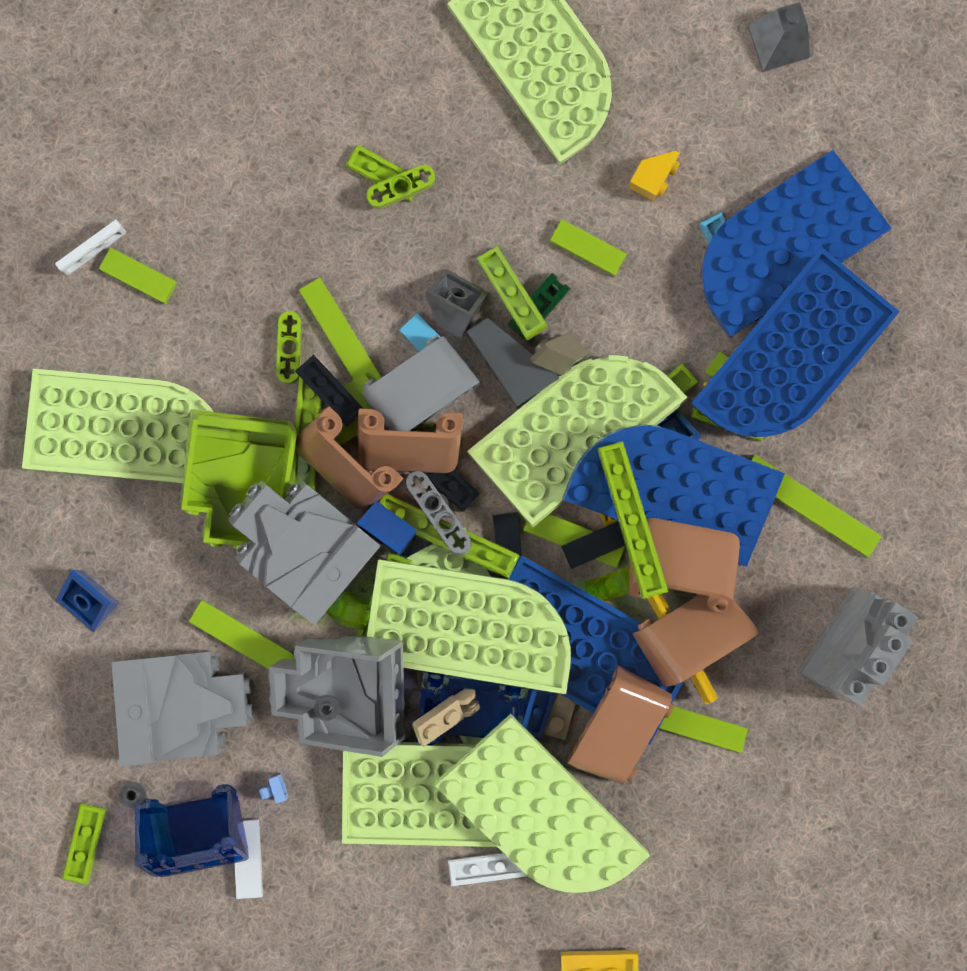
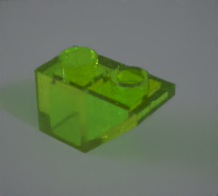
(609, 585)
(350, 611)

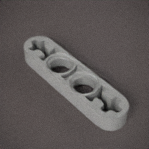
(437, 514)

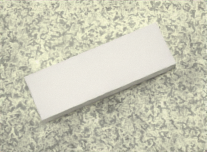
(91, 248)
(482, 869)
(249, 872)

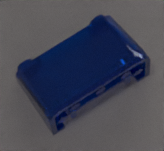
(495, 702)
(190, 834)

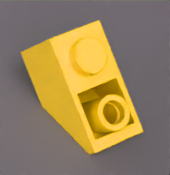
(652, 173)

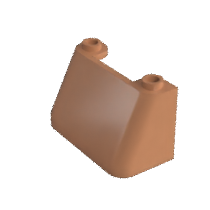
(407, 449)
(337, 467)
(695, 561)
(692, 638)
(620, 727)

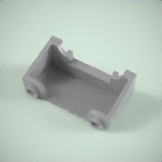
(420, 386)

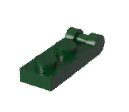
(544, 301)

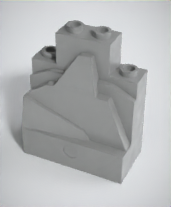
(300, 546)
(859, 646)
(364, 679)
(176, 706)

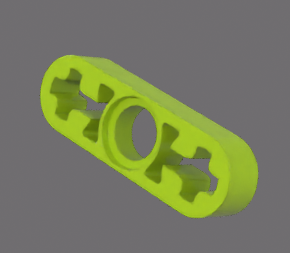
(420, 187)
(296, 329)

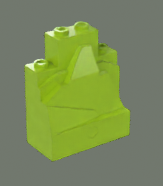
(223, 462)

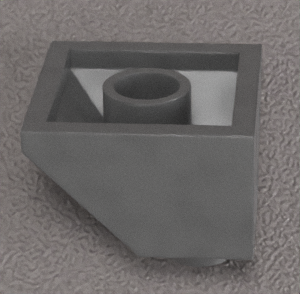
(781, 37)
(454, 302)

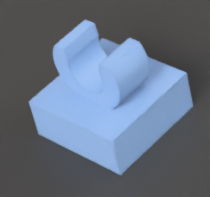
(276, 789)

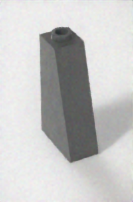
(509, 362)

